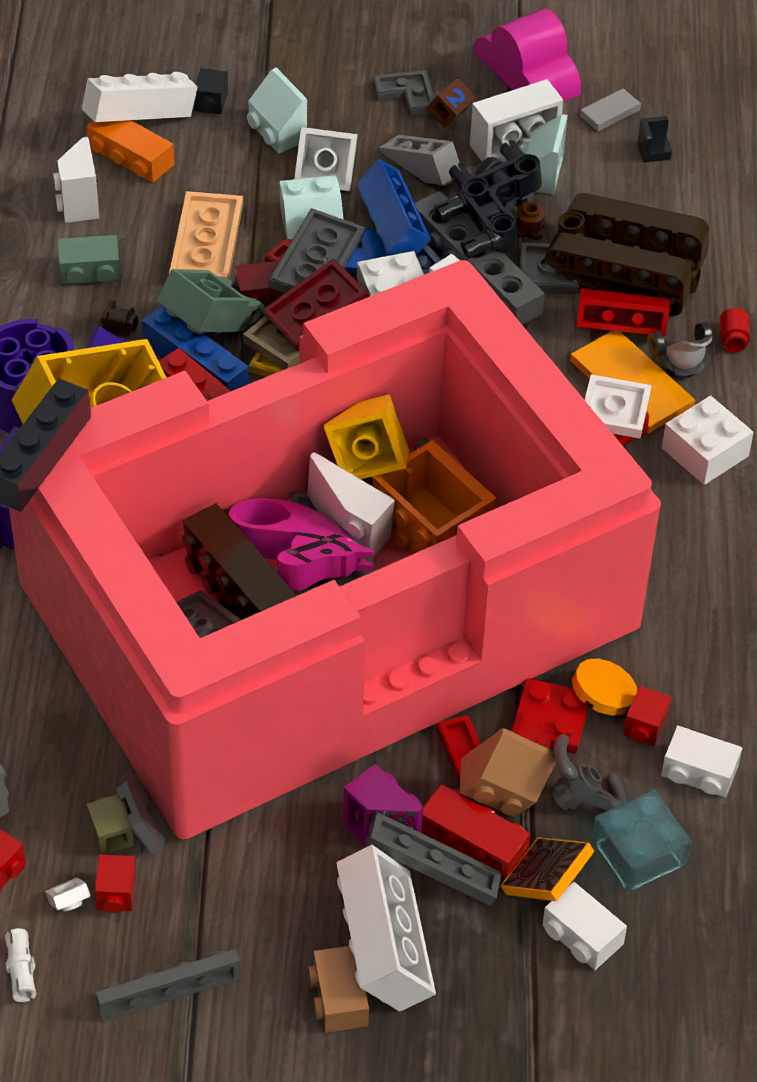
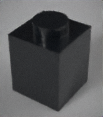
(211, 91)

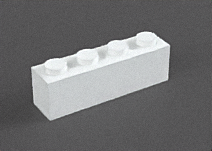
(139, 97)

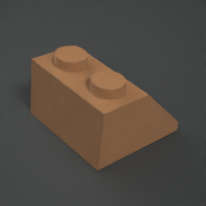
(506, 772)

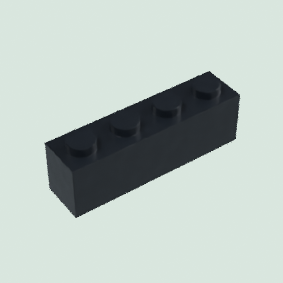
(42, 442)

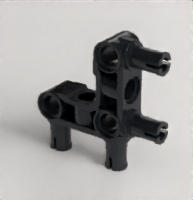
(483, 199)

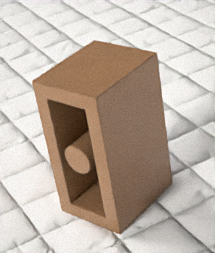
(340, 998)

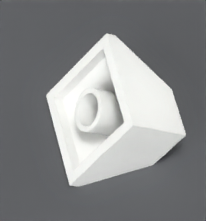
(326, 154)

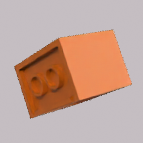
(432, 498)

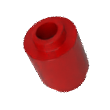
(734, 329)

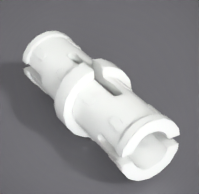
(20, 965)

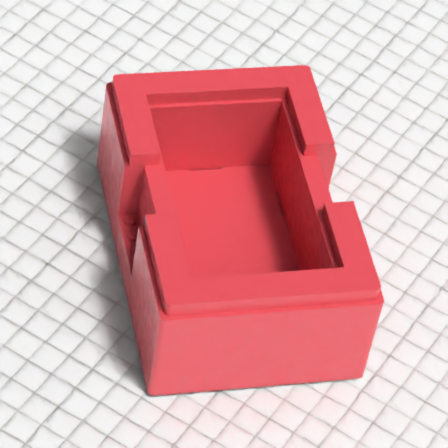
(360, 663)

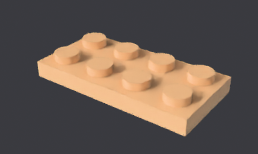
(208, 233)

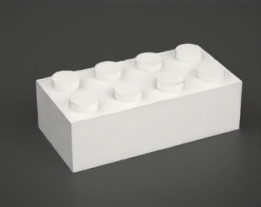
(385, 928)

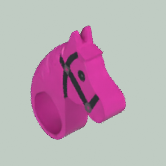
(301, 541)

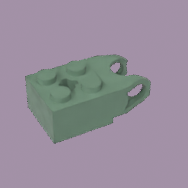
(208, 302)

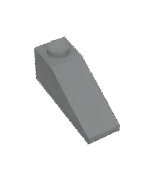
(423, 157)

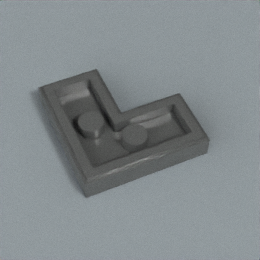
(410, 86)

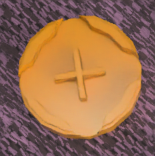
(604, 686)

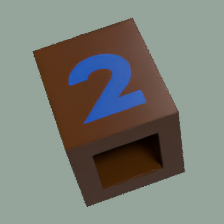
(451, 102)

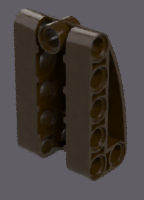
(630, 248)

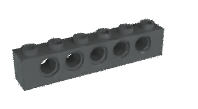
(501, 274)

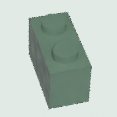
(88, 259)

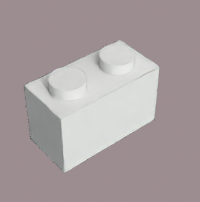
(701, 761)
(584, 926)

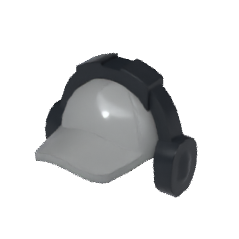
(683, 357)

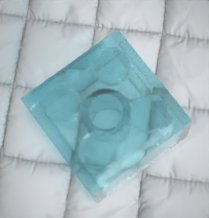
(641, 840)

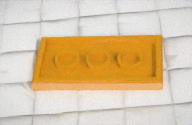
(621, 359)

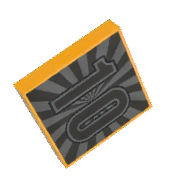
(547, 869)

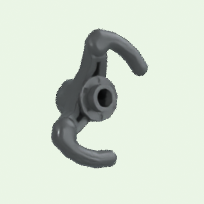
(582, 783)

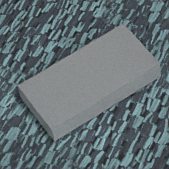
(610, 110)

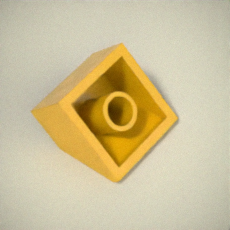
(368, 438)

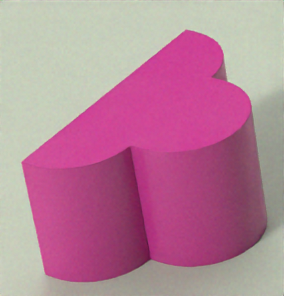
(531, 52)

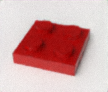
(553, 710)

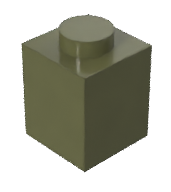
(109, 824)

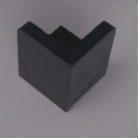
(653, 139)

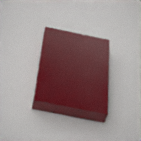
(315, 296)

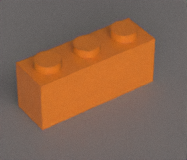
(132, 147)

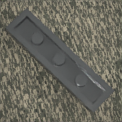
(434, 859)
(168, 985)

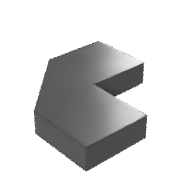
(140, 820)

